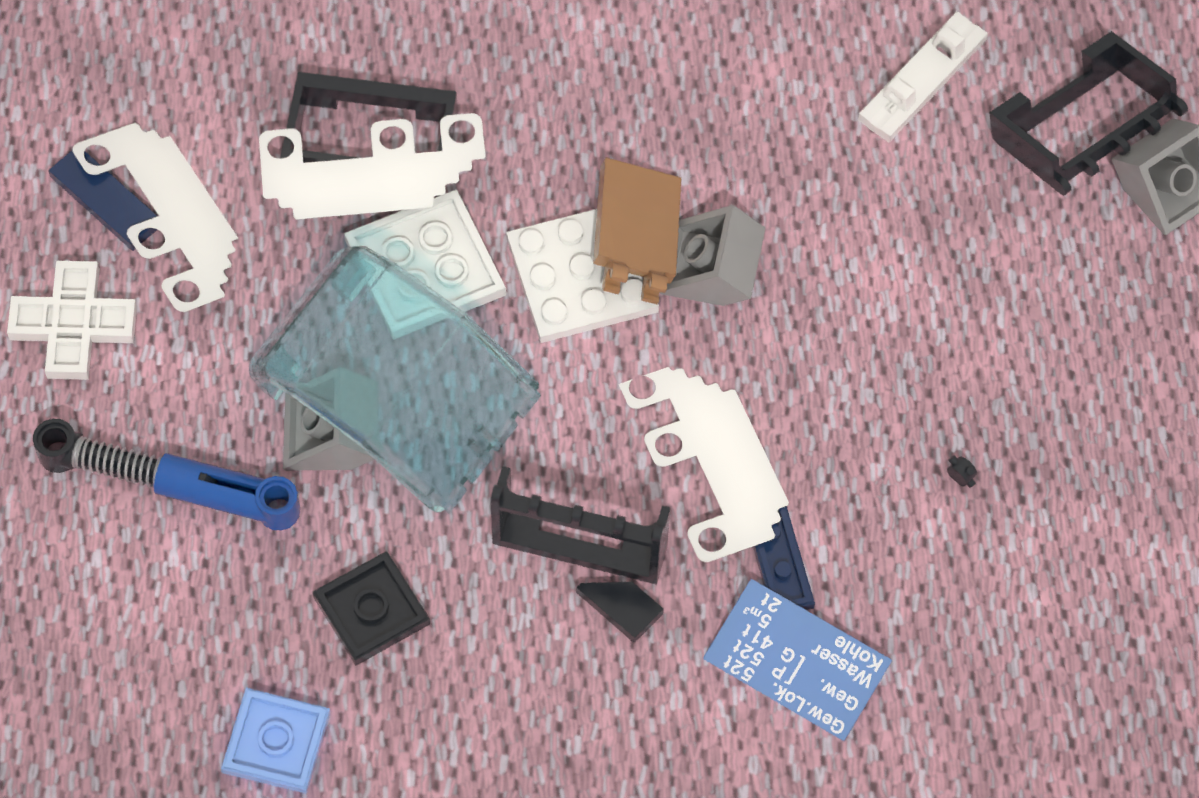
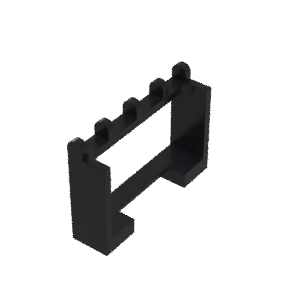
(1099, 61)
(328, 90)
(519, 522)

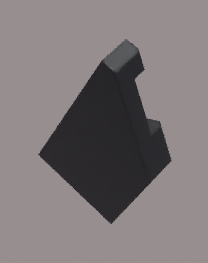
(622, 605)

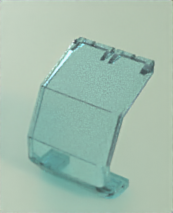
(397, 374)

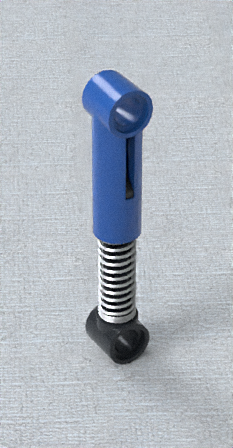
(171, 476)

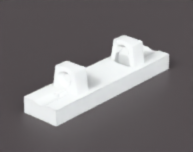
(922, 77)

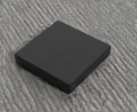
(371, 608)

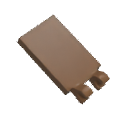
(637, 227)

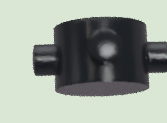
(962, 471)

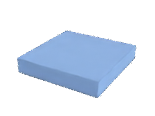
(275, 740)

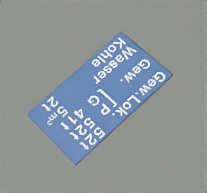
(797, 659)

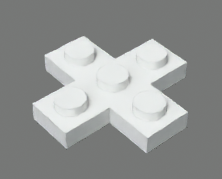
(72, 320)

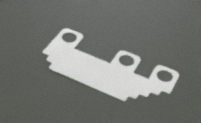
(374, 184)
(183, 205)
(729, 452)

